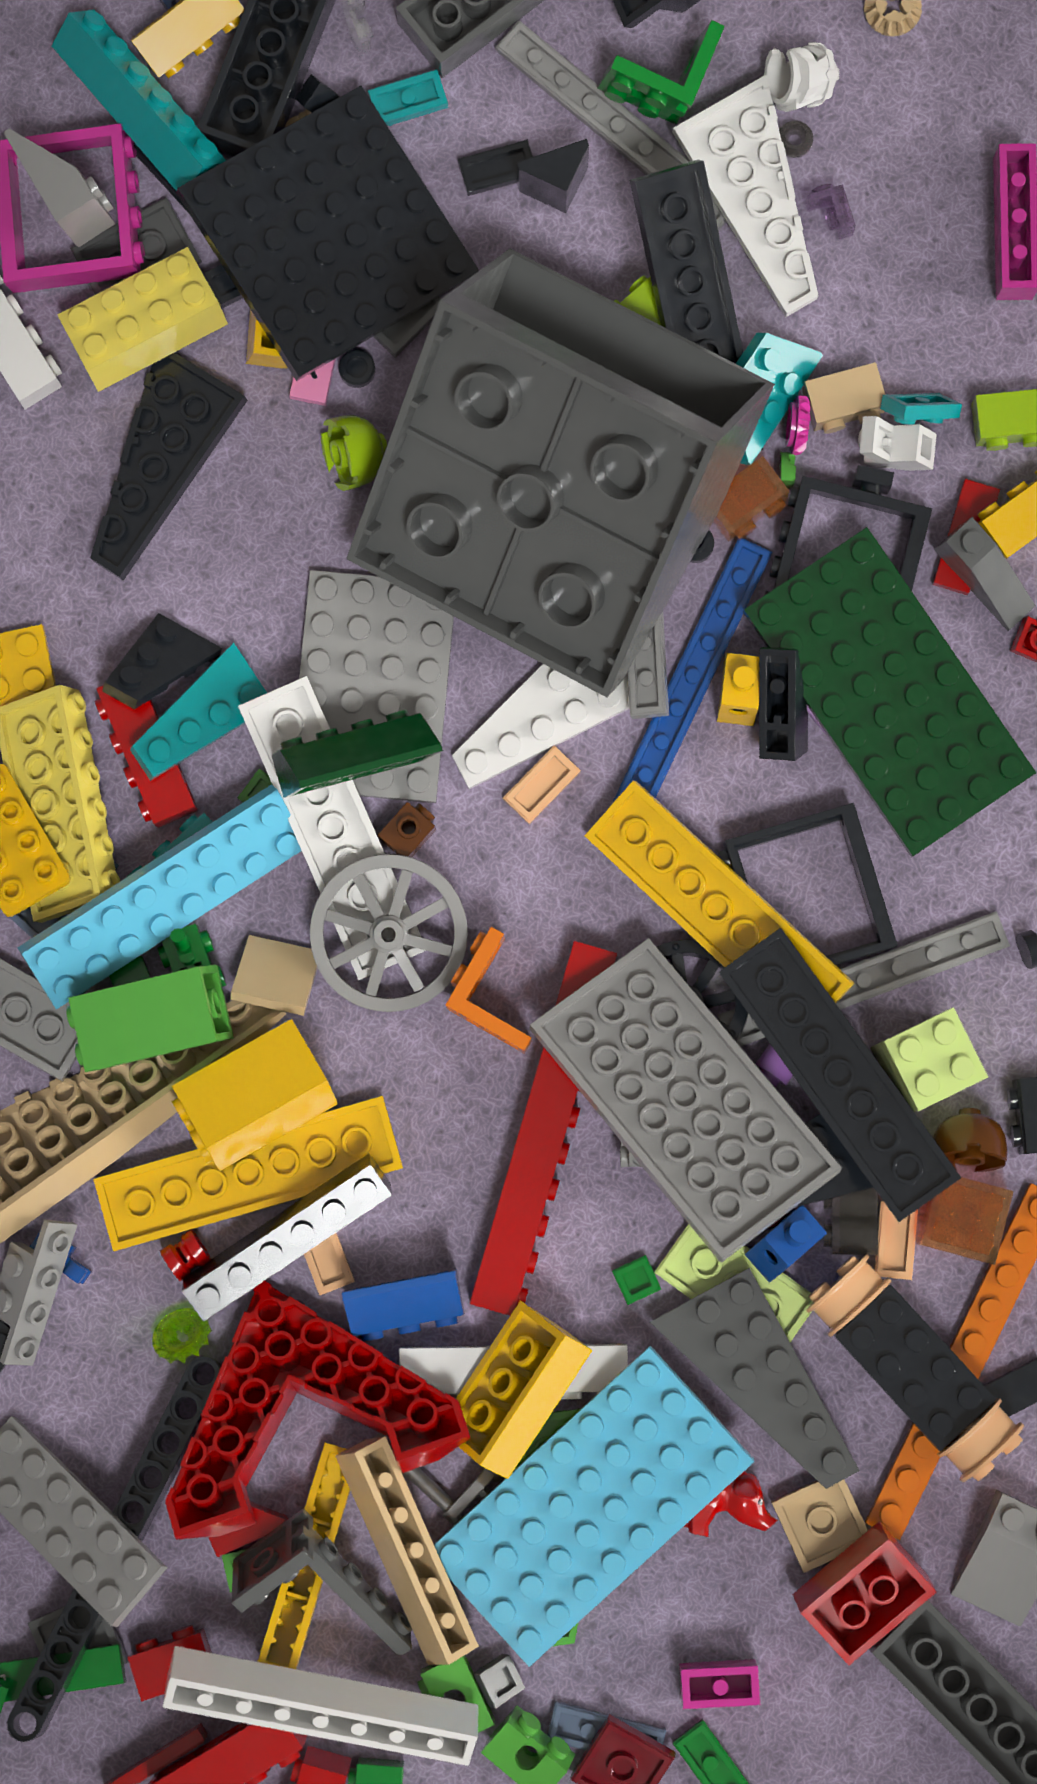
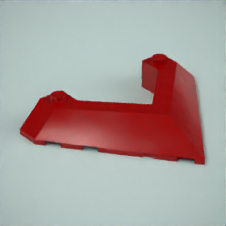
(274, 1356)

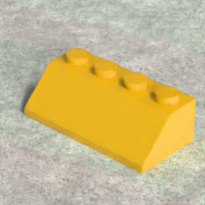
(517, 1388)

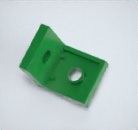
(654, 93)

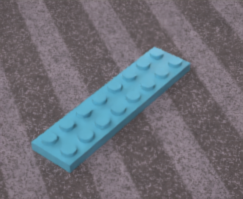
(161, 897)

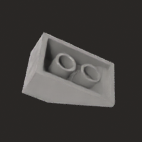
(72, 200)
(1002, 1561)

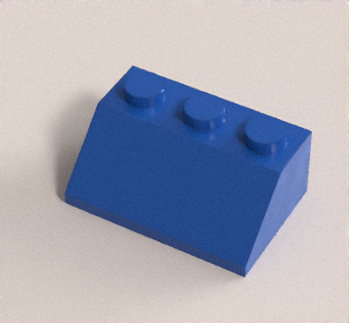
(403, 1305)

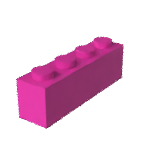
(1015, 221)

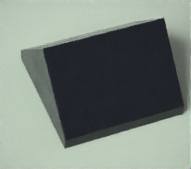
(554, 174)

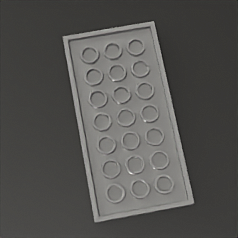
(685, 1100)

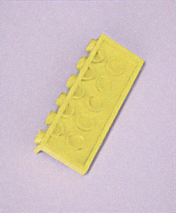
(54, 767)

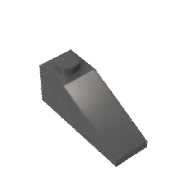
(987, 572)

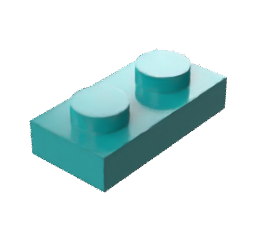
(409, 98)
(923, 406)

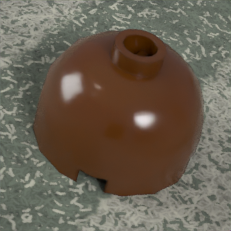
(972, 1140)

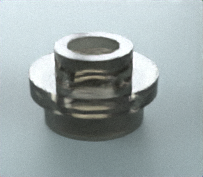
(803, 131)

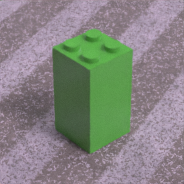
(149, 1018)

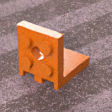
(466, 982)

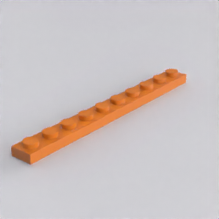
(973, 1347)

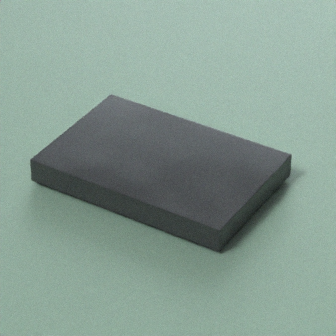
(160, 235)

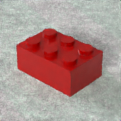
(864, 1593)

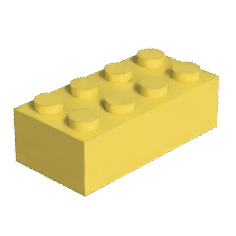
(143, 319)

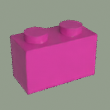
(719, 1684)

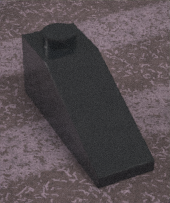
(781, 705)

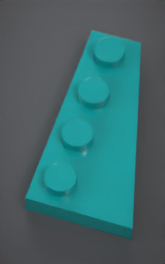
(200, 715)

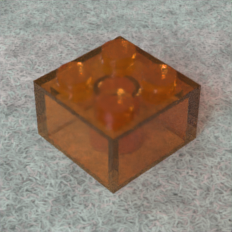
(966, 1220)

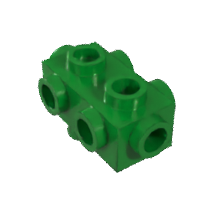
(188, 949)

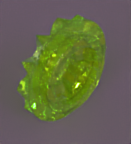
(165, 1337)

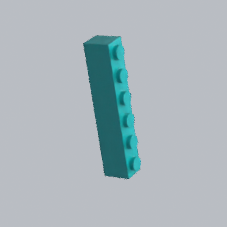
(135, 98)

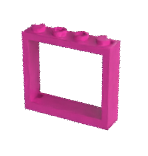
(24, 279)

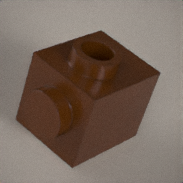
(408, 830)

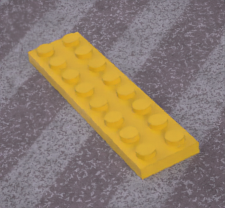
(697, 885)
(190, 1193)

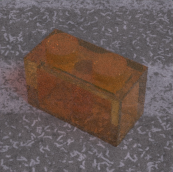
(751, 496)

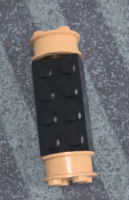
(915, 1368)

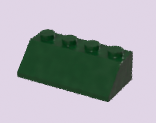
(355, 753)

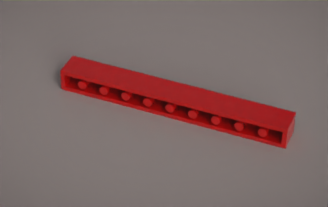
(534, 1161)

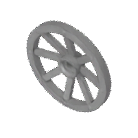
(421, 993)

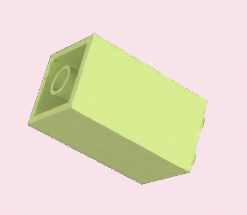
(930, 1060)

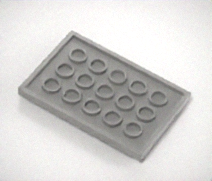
(374, 655)

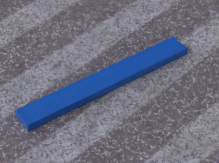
(697, 666)

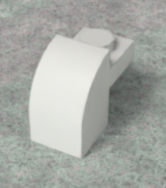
(896, 446)

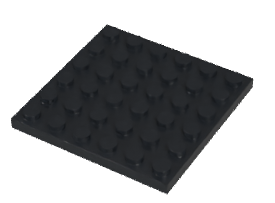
(327, 232)

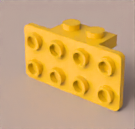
(27, 858)

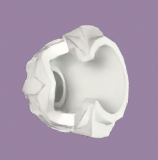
(802, 80)

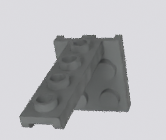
(292, 1547)

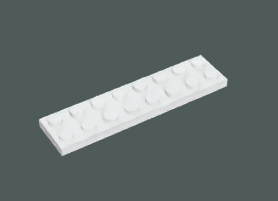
(326, 821)

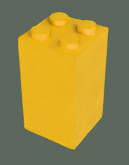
(253, 1096)

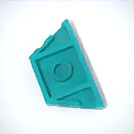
(788, 368)

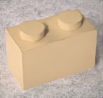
(844, 397)

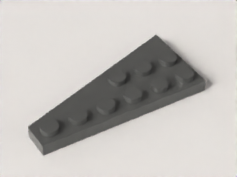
(749, 1357)

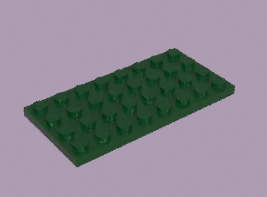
(891, 692)

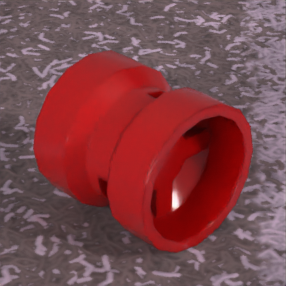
(192, 1250)

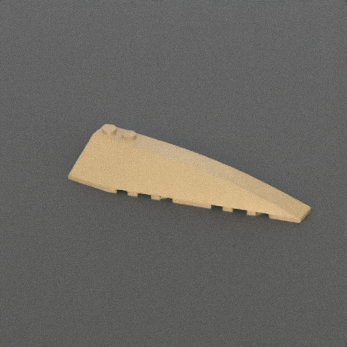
(91, 1119)

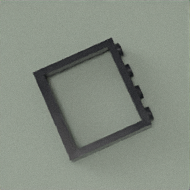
(799, 498)
(860, 859)

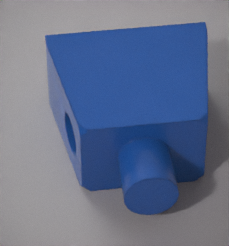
(787, 1242)

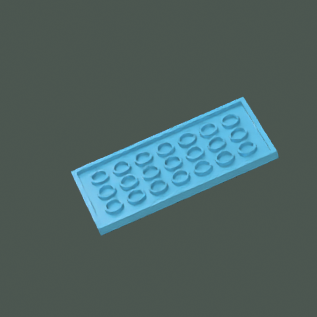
(590, 1505)

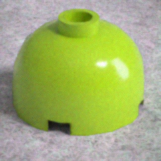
(354, 450)

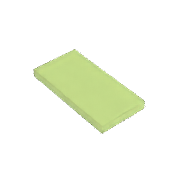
(695, 1269)

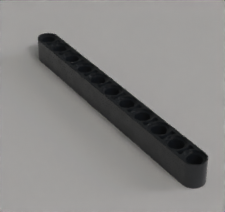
(151, 1499)

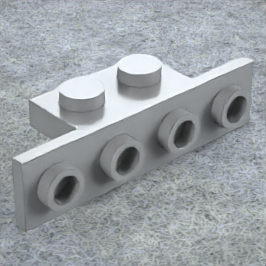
(29, 1288)

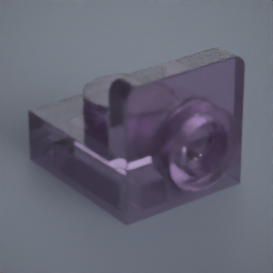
(839, 212)

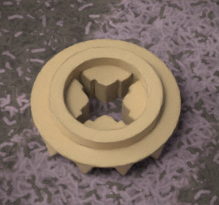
(892, 23)

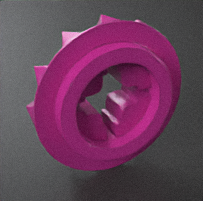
(798, 424)

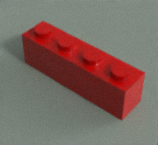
(165, 796)

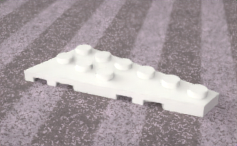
(754, 188)
(534, 719)

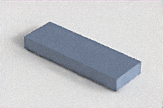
(580, 1725)

